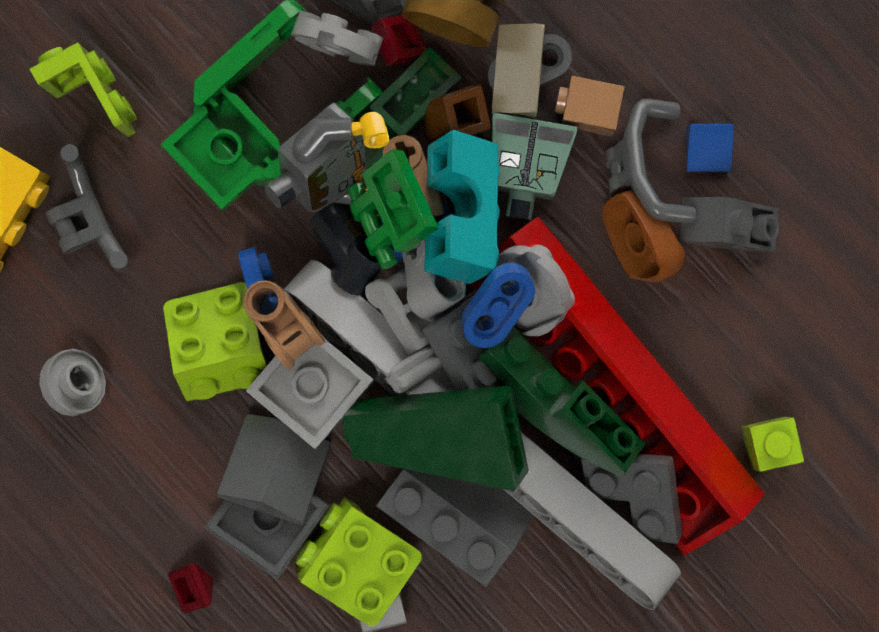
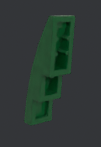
(406, 100)

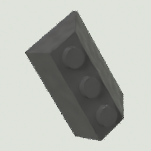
(459, 519)

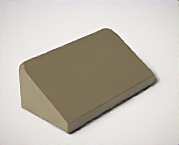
(518, 69)

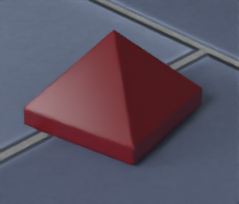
(191, 587)

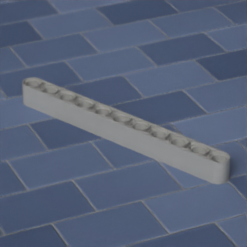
(547, 488)

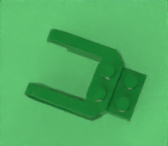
(224, 141)

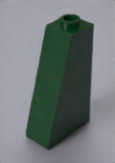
(444, 434)

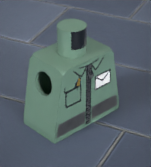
(529, 160)

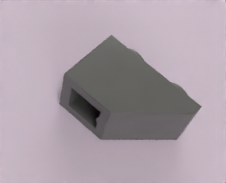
(731, 224)

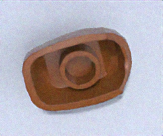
(642, 243)

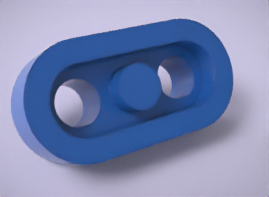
(258, 268)
(500, 302)

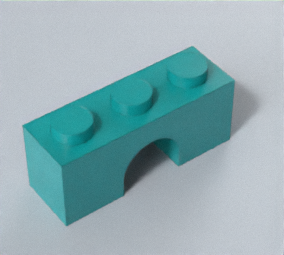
(468, 174)

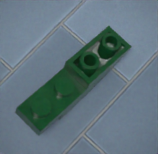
(563, 412)

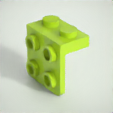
(67, 69)
(213, 342)
(356, 562)

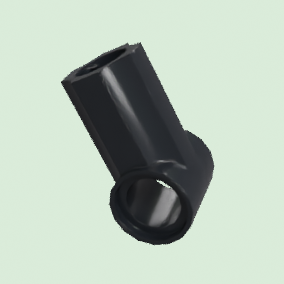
(346, 248)

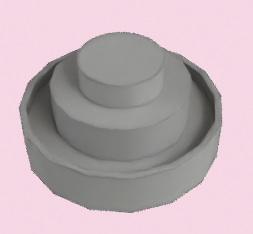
(72, 382)

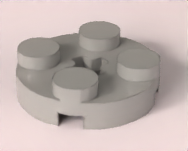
(331, 37)
(552, 290)

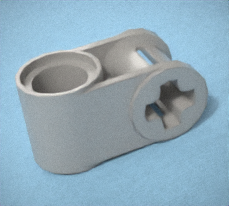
(426, 292)

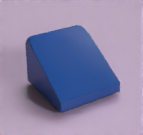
(709, 147)

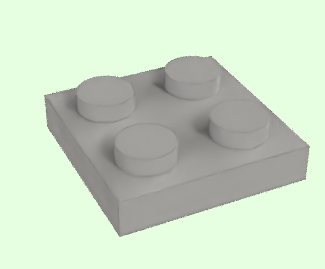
(312, 392)

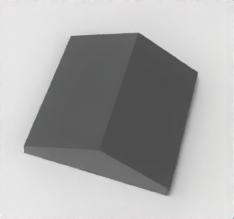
(272, 469)

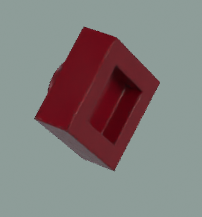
(400, 40)

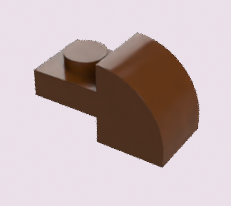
(458, 111)

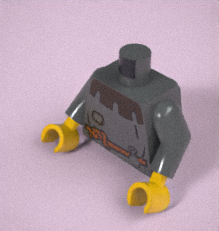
(326, 159)

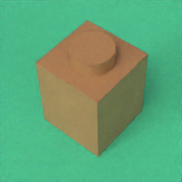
(590, 105)

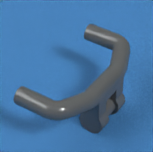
(628, 163)
(86, 204)

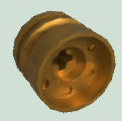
(455, 20)

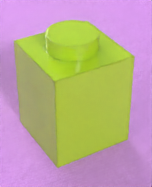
(772, 444)

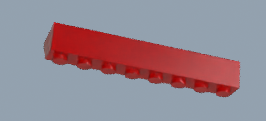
(614, 363)

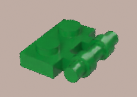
(400, 203)

